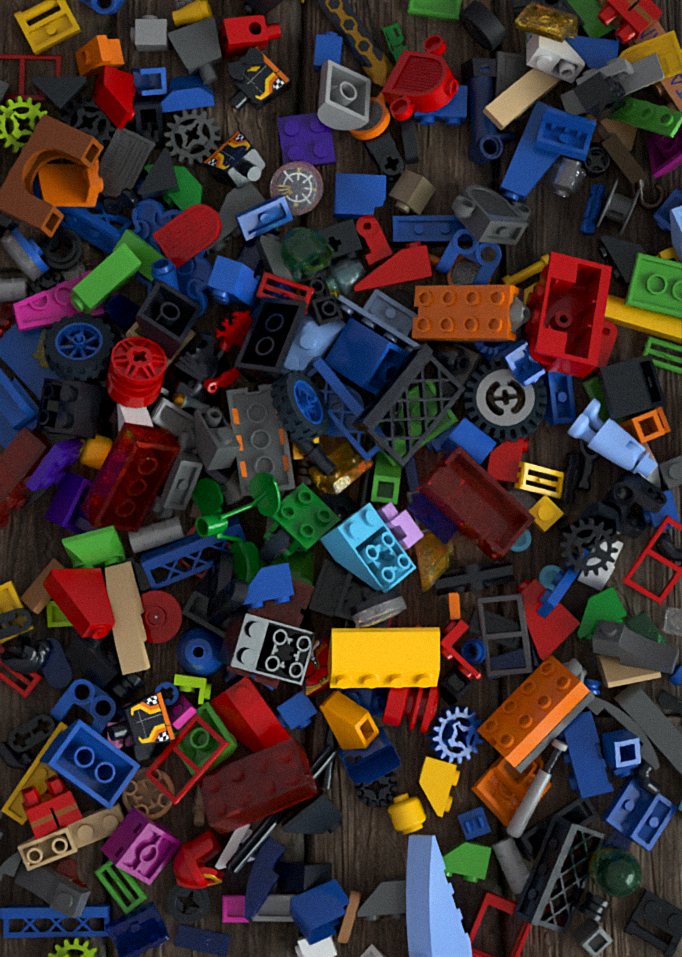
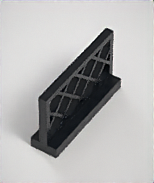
(397, 386)
(549, 870)

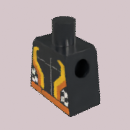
(260, 86)
(235, 162)
(143, 722)

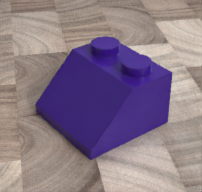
(67, 504)

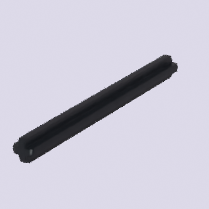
(271, 821)

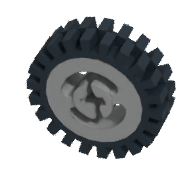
(508, 425)

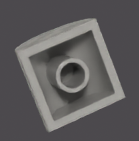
(343, 97)

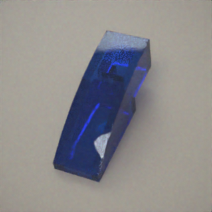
(262, 878)

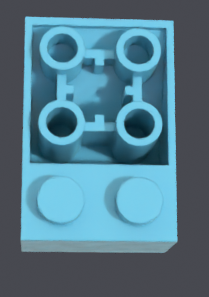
(368, 549)

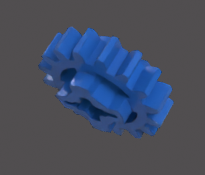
(455, 733)

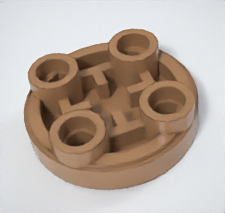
(146, 796)

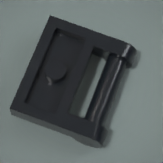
(662, 915)

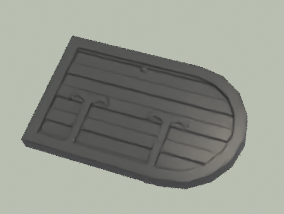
(510, 69)
(124, 161)

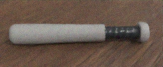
(528, 804)

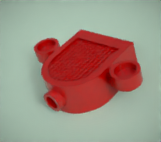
(420, 81)

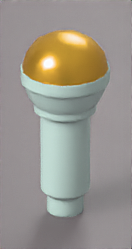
(185, 401)

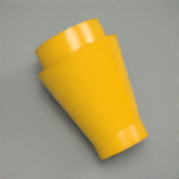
(192, 13)

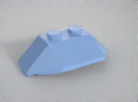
(311, 344)

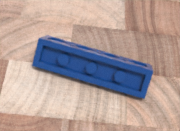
(89, 226)
(348, 400)
(13, 404)
(184, 548)
(35, 911)

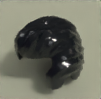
(26, 657)

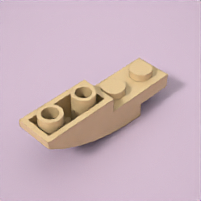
(68, 839)

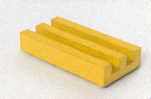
(523, 476)

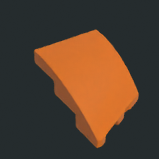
(504, 787)

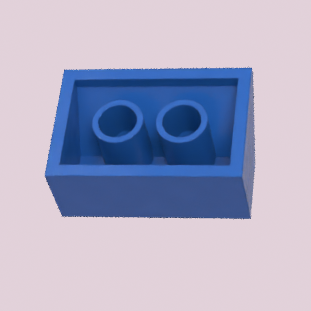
(90, 763)

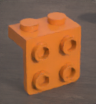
(70, 184)

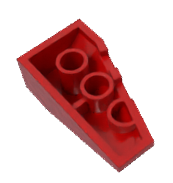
(249, 716)

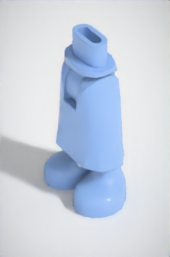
(611, 441)

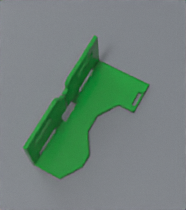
(394, 41)

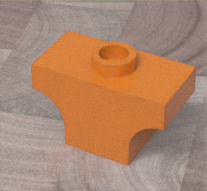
(97, 54)
(647, 425)

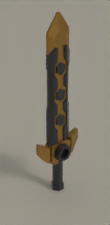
(358, 39)

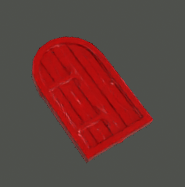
(189, 233)

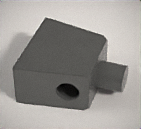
(198, 48)

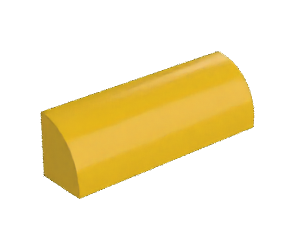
(643, 320)

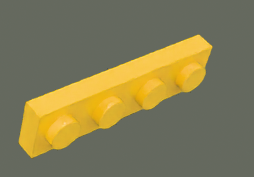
(35, 776)

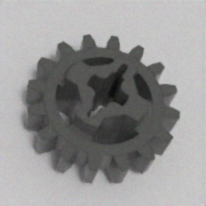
(178, 129)

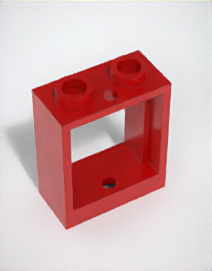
(503, 904)

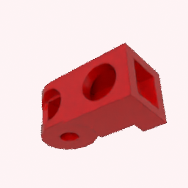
(377, 245)
(607, 342)

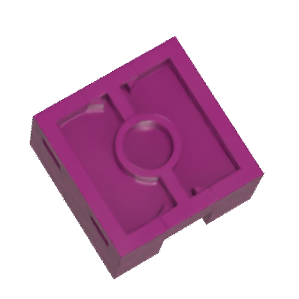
(141, 846)

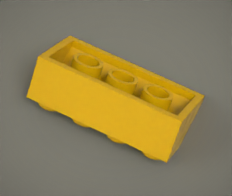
(384, 657)

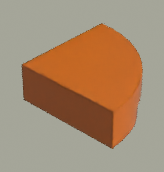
(453, 606)

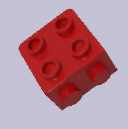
(452, 632)

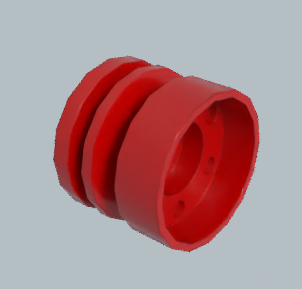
(136, 372)
(413, 703)

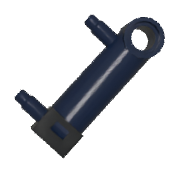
(479, 77)

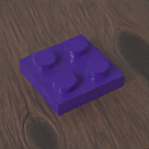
(306, 139)
(54, 464)

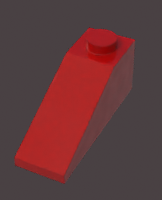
(403, 267)

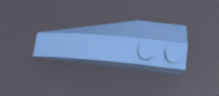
(431, 914)

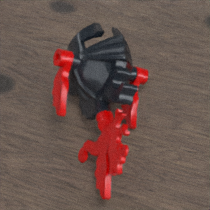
(204, 372)

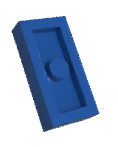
(263, 217)

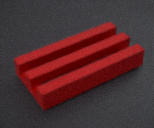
(263, 286)
(31, 684)

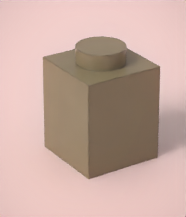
(411, 192)

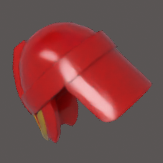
(191, 859)

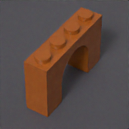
(48, 142)

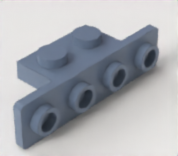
(384, 314)

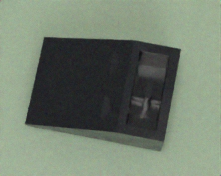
(267, 647)

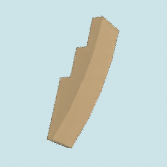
(520, 97)
(127, 611)

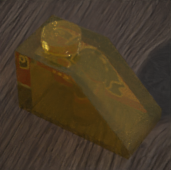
(432, 558)

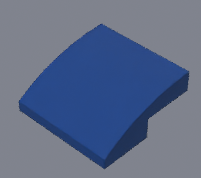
(639, 814)

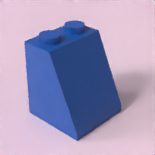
(365, 356)

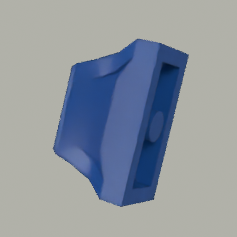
(187, 93)
(559, 398)

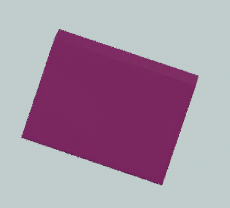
(665, 152)

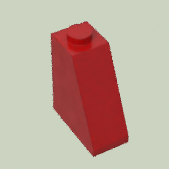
(82, 599)
(548, 632)

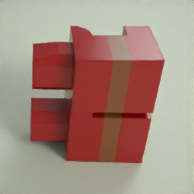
(634, 22)
(38, 807)

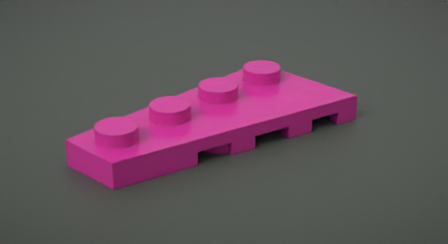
(50, 306)

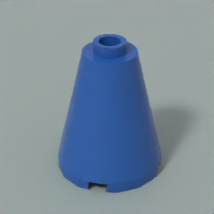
(210, 643)

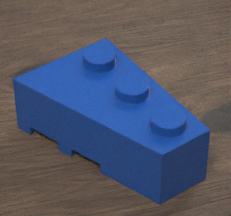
(234, 284)
(584, 757)

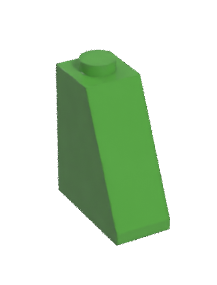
(105, 280)

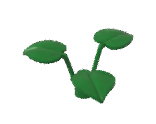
(209, 498)

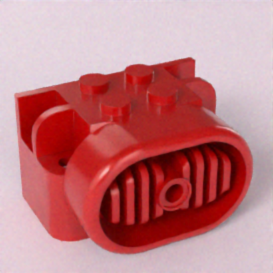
(567, 315)

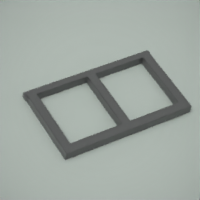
(523, 633)

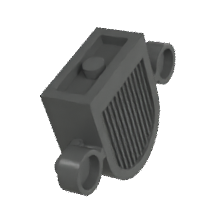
(490, 215)
(181, 478)

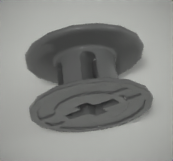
(618, 208)

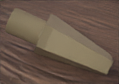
(198, 808)

